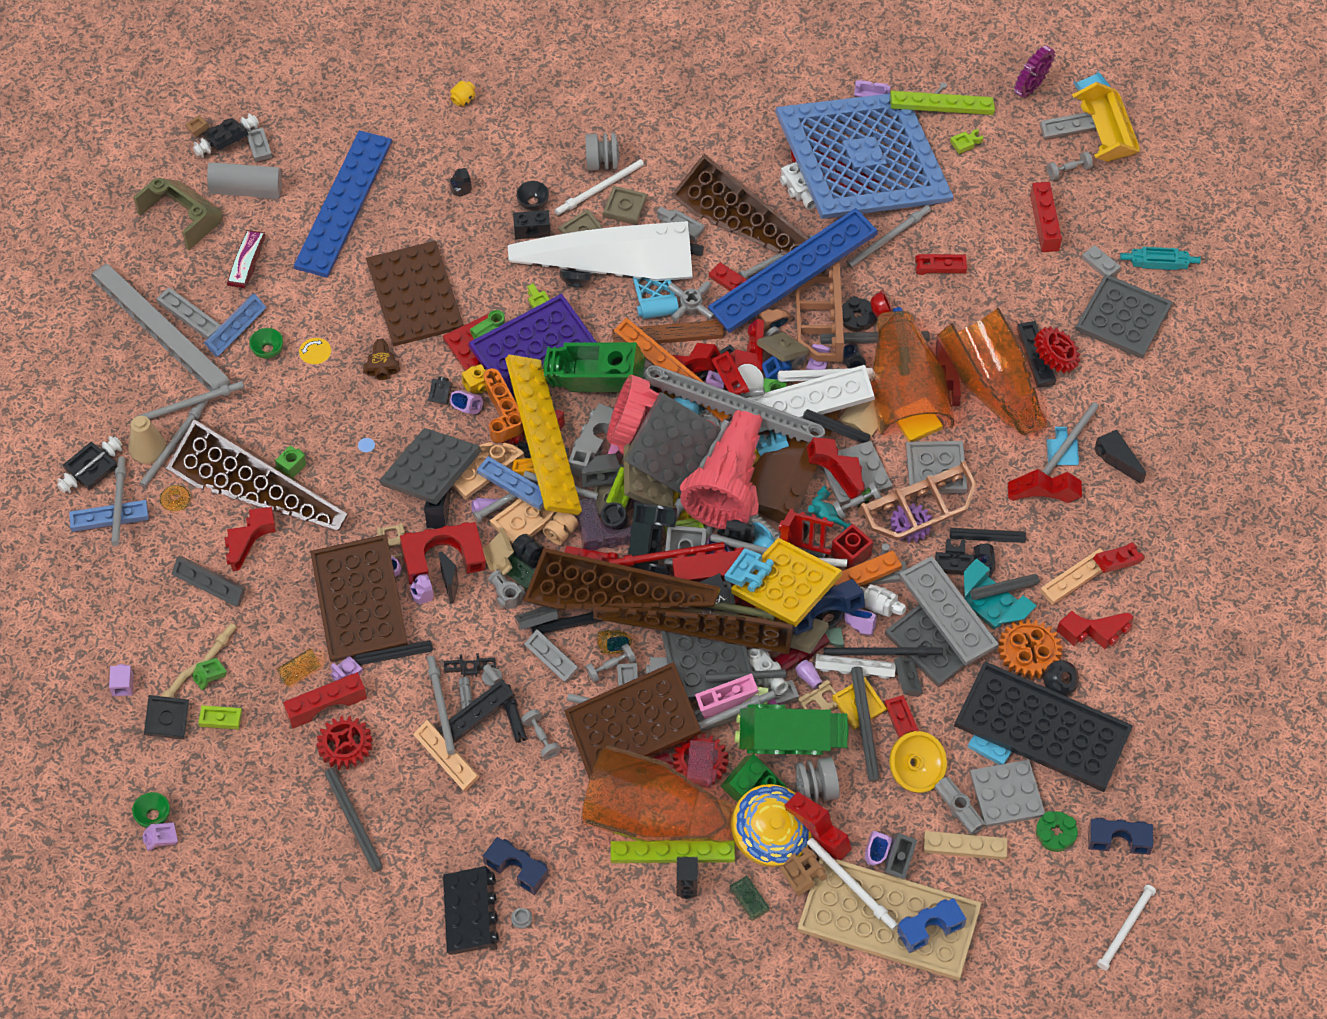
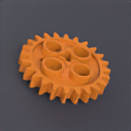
(1014, 652)

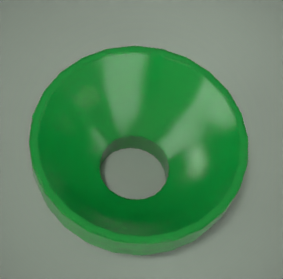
(265, 337)
(147, 803)

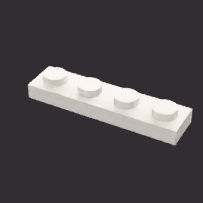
(844, 665)

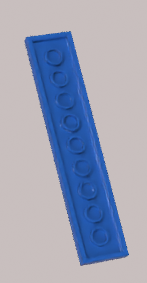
(343, 204)
(792, 270)

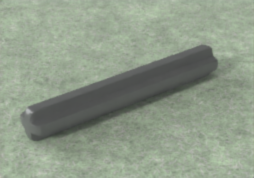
(1005, 586)

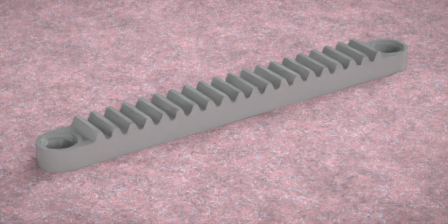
(731, 402)

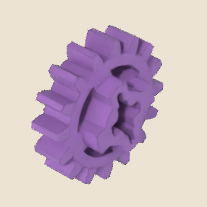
(900, 517)

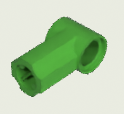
(488, 324)

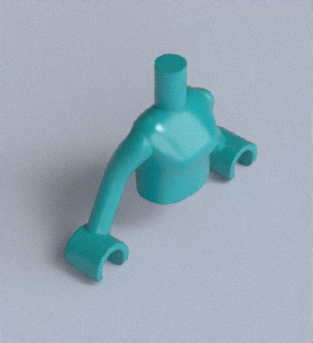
(824, 509)

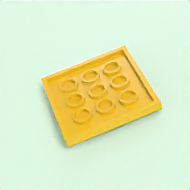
(793, 584)

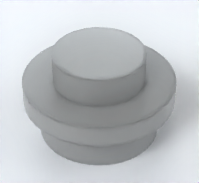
(521, 918)

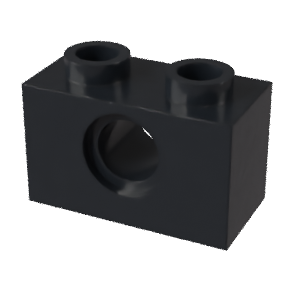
(531, 224)
(687, 877)

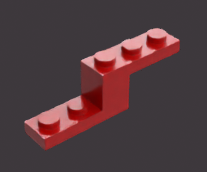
(754, 352)

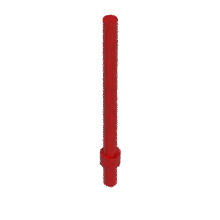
(630, 560)

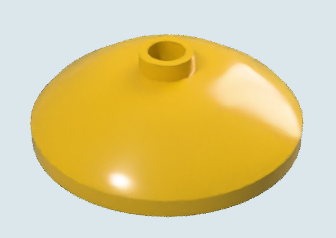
(928, 758)

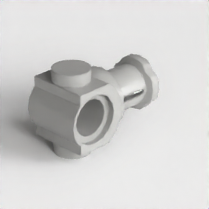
(505, 589)

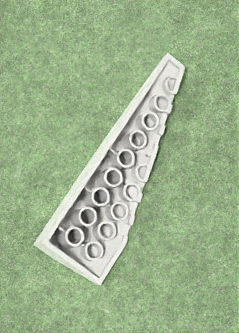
(636, 250)

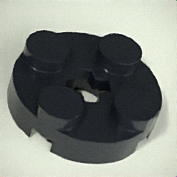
(858, 323)

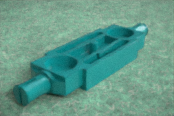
(1160, 258)

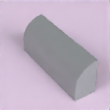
(244, 180)

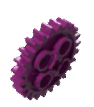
(1034, 71)

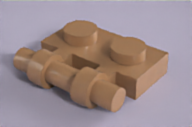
(796, 873)

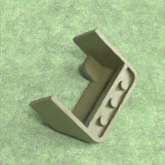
(201, 211)

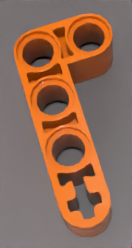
(501, 402)

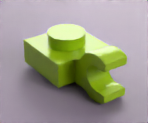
(535, 297)

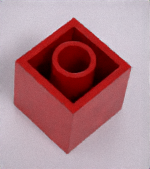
(853, 546)

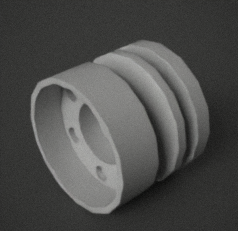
(601, 151)
(819, 780)

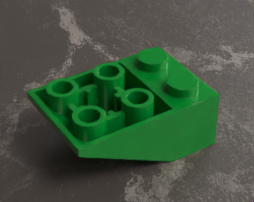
(748, 775)

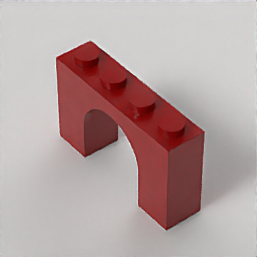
(461, 537)

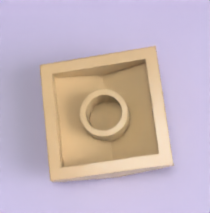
(861, 417)

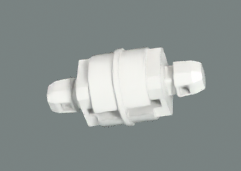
(882, 601)

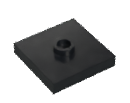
(166, 717)

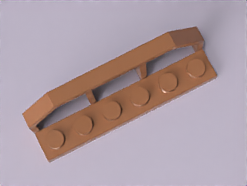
(835, 307)
(921, 488)

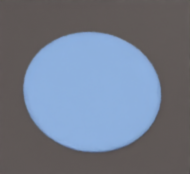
(366, 445)

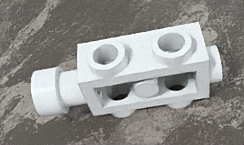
(796, 185)
(761, 661)

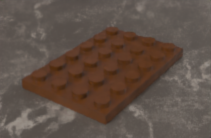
(414, 293)
(358, 597)
(635, 717)

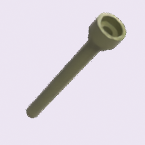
(743, 610)

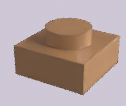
(197, 126)

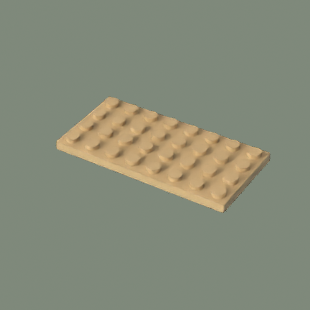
(842, 917)

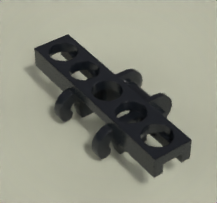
(464, 670)

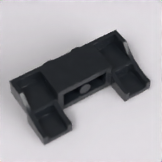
(647, 533)

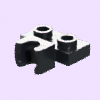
(954, 559)

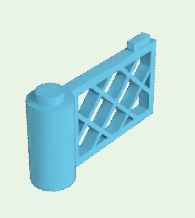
(657, 304)

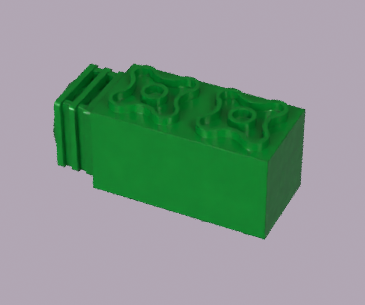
(593, 366)
(791, 731)

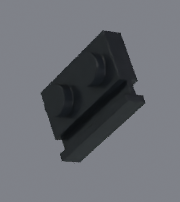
(739, 531)

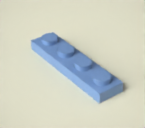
(235, 325)
(511, 482)
(103, 516)

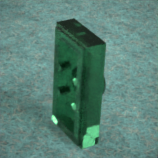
(520, 571)
(749, 898)

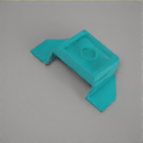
(996, 608)

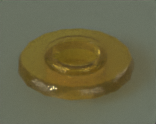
(178, 504)

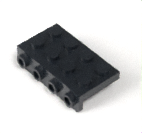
(470, 910)

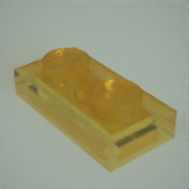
(298, 667)

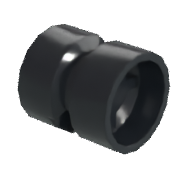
(615, 516)
(527, 550)

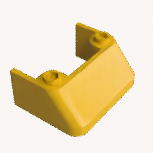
(1110, 121)

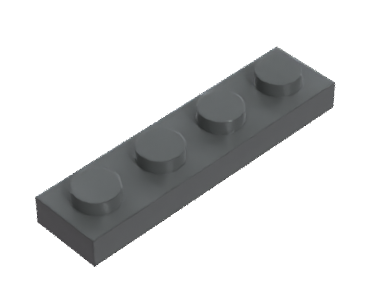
(208, 581)

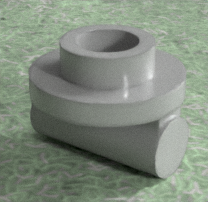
(491, 675)

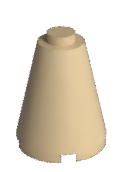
(145, 441)

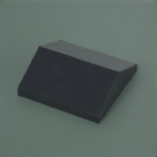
(449, 575)

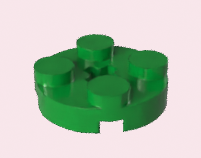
(1062, 821)

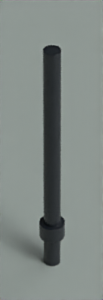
(922, 650)

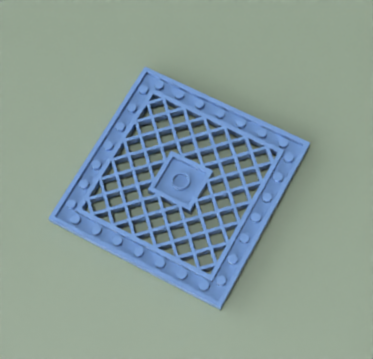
(862, 156)

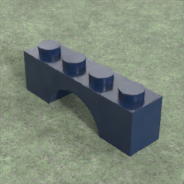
(842, 597)

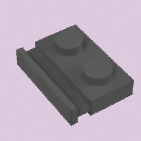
(535, 617)

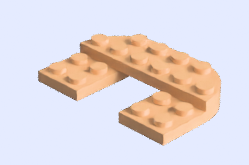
(519, 516)

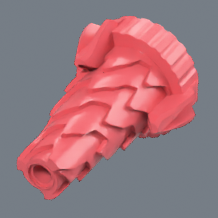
(630, 411)
(723, 485)

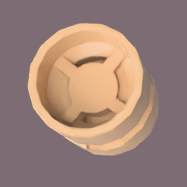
(560, 527)

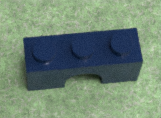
(1138, 835)
(503, 854)

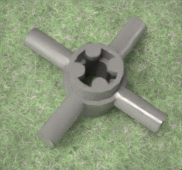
(691, 301)

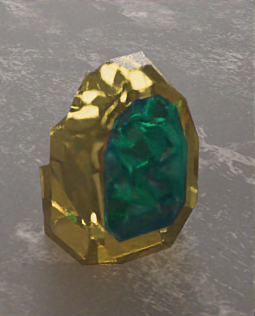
(612, 641)

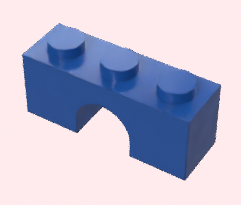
(945, 915)

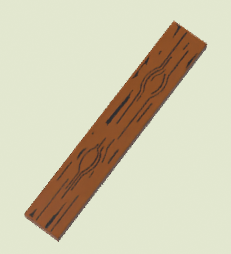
(681, 332)

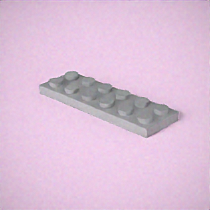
(948, 610)

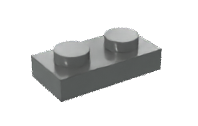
(908, 676)

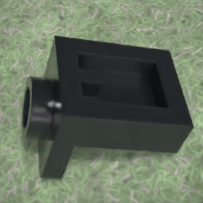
(440, 390)

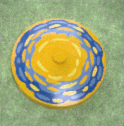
(764, 827)

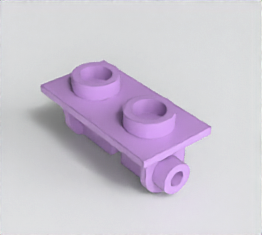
(866, 88)

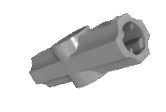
(967, 815)

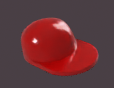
(880, 303)

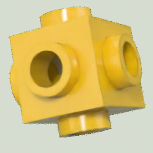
(474, 379)

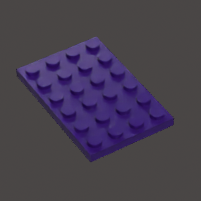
(530, 335)

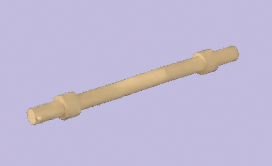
(221, 641)

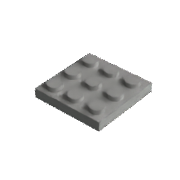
(934, 458)
(871, 470)
(1007, 793)

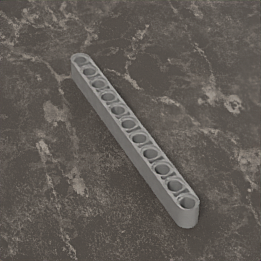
(159, 328)

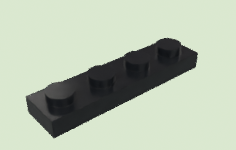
(1042, 373)
(479, 709)

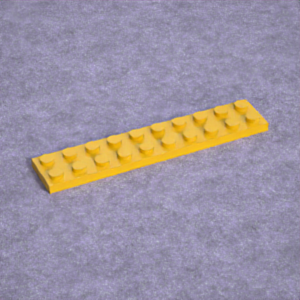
(543, 435)

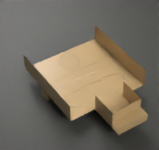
(497, 553)

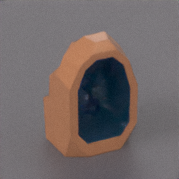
(774, 318)

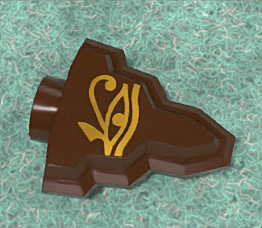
(381, 362)

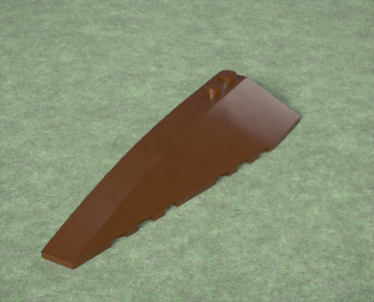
(727, 203)
(229, 468)
(784, 476)
(581, 582)
(705, 624)

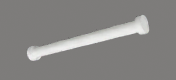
(1104, 962)

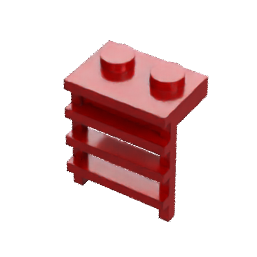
(793, 531)

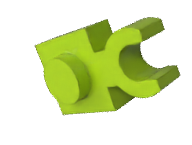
(965, 142)

